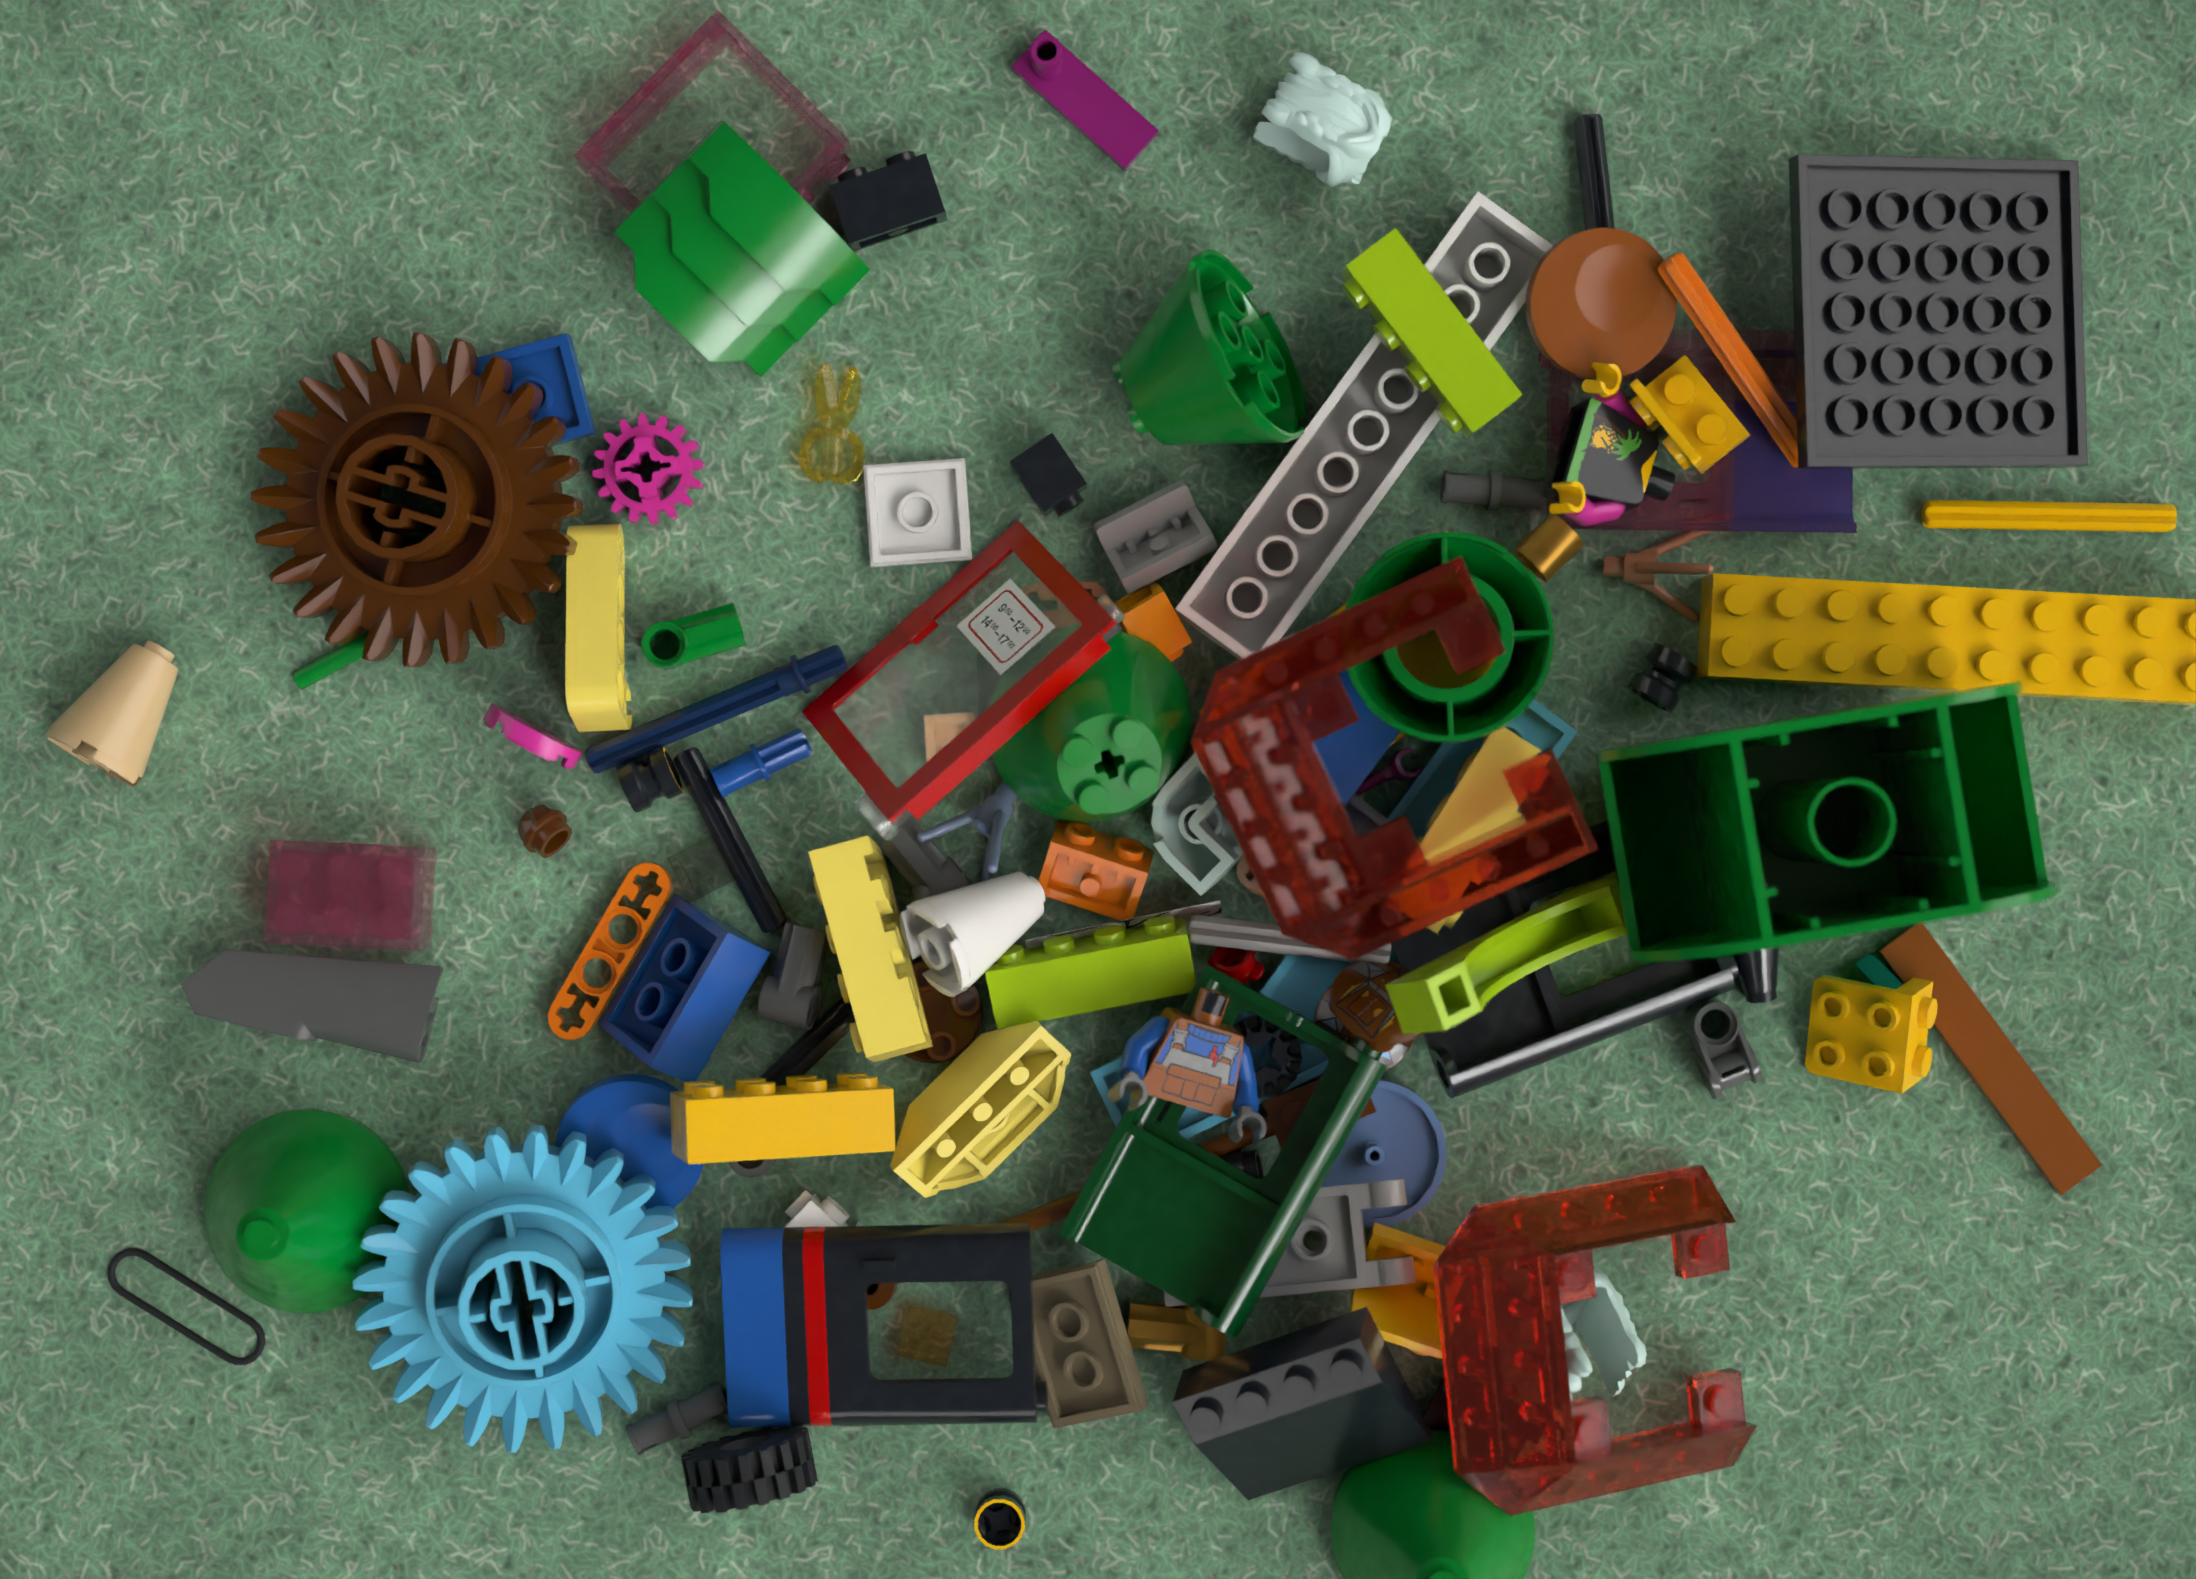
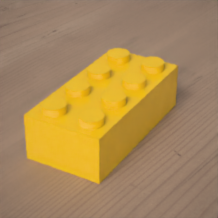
(783, 1120)

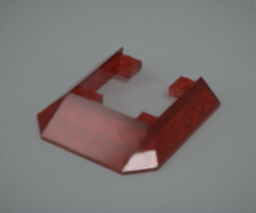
(1287, 813)
(1506, 1350)

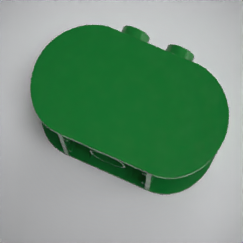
(1824, 825)

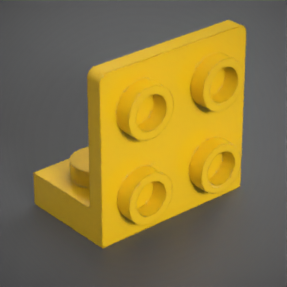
(1691, 413)

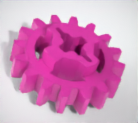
(644, 447)

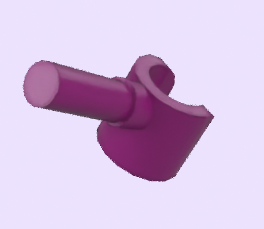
(1389, 772)

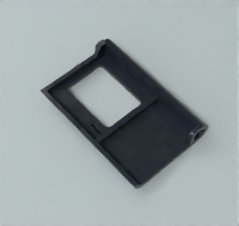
(1530, 1017)

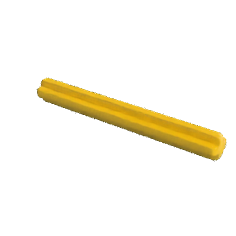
(2048, 515)

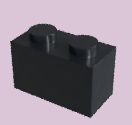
(887, 200)

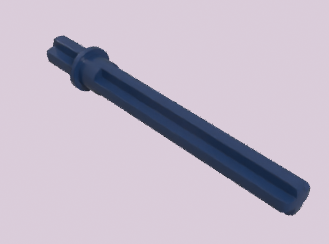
(715, 709)

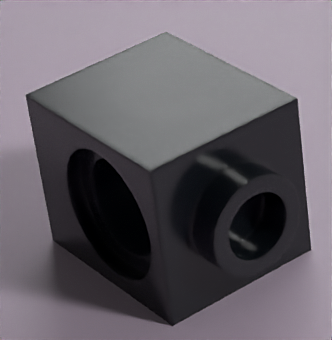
(1050, 476)

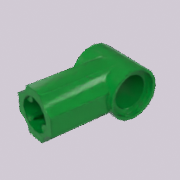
(699, 636)

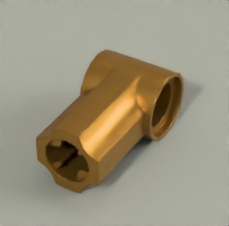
(1548, 547)
(1173, 1330)

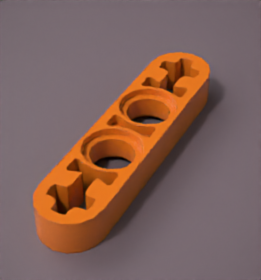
(616, 954)

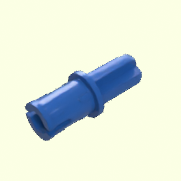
(760, 762)

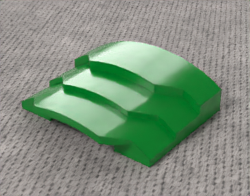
(736, 254)

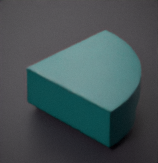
(1876, 973)

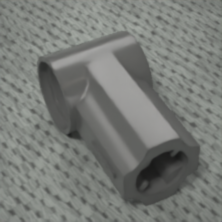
(922, 863)
(792, 991)

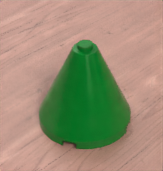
(294, 1207)
(1423, 1521)

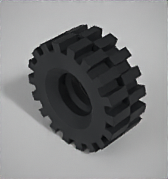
(749, 1469)

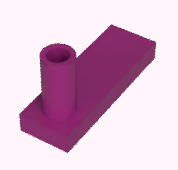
(1084, 100)

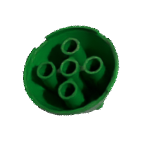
(1211, 364)
(1104, 738)

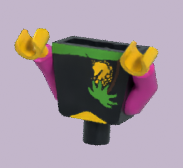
(1605, 456)

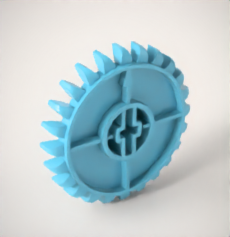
(556, 1218)

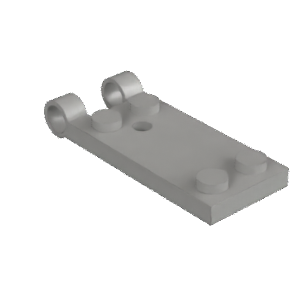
(1343, 1256)

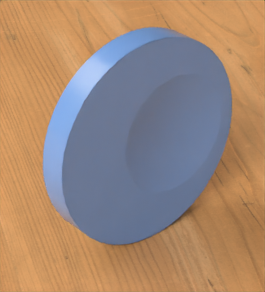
(1394, 1144)

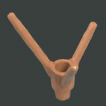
(1643, 567)

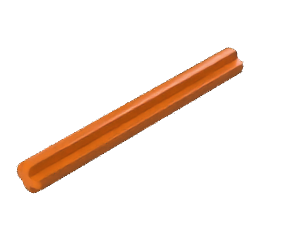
(1732, 352)

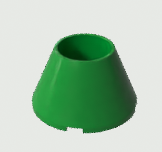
(1511, 683)

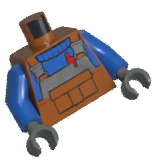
(1193, 1064)

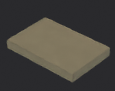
(1083, 1346)

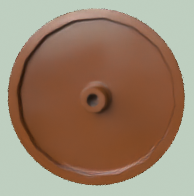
(1599, 302)

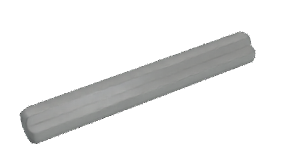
(1264, 938)

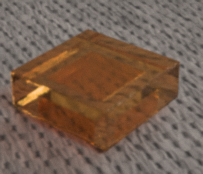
(928, 1335)

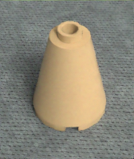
(119, 714)

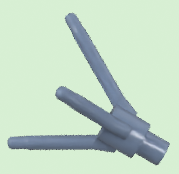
(986, 818)

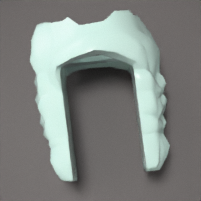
(1324, 122)
(1607, 1334)

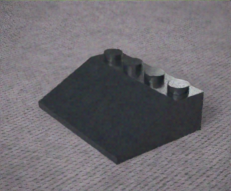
(1300, 1405)

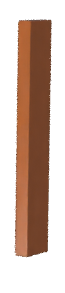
(1993, 1061)

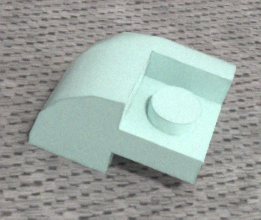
(1192, 828)

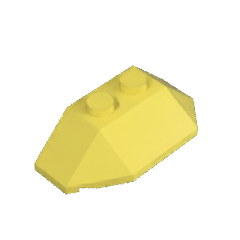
(980, 1108)

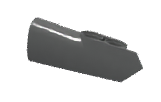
(313, 997)

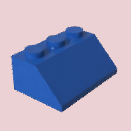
(683, 990)

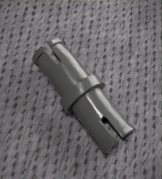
(1492, 490)
(678, 1419)

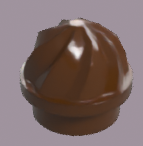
(544, 830)

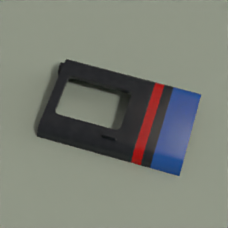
(803, 1325)

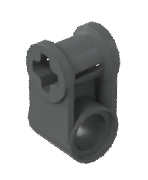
(1724, 1055)

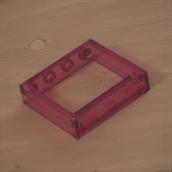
(675, 77)

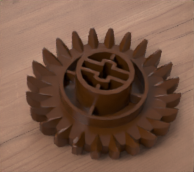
(496, 487)

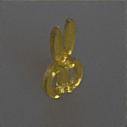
(836, 417)

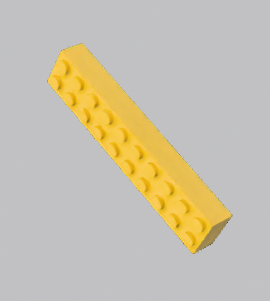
(1947, 638)

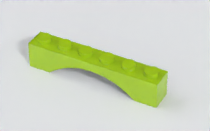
(1470, 975)

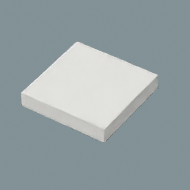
(917, 512)

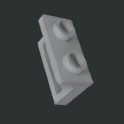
(1155, 536)

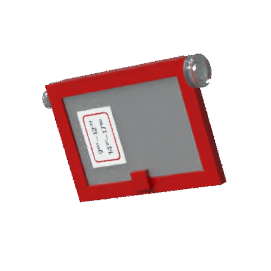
(961, 677)

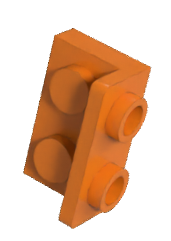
(1095, 870)

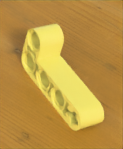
(596, 630)

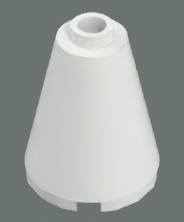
(970, 928)

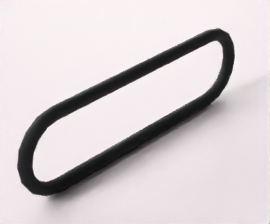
(197, 1288)

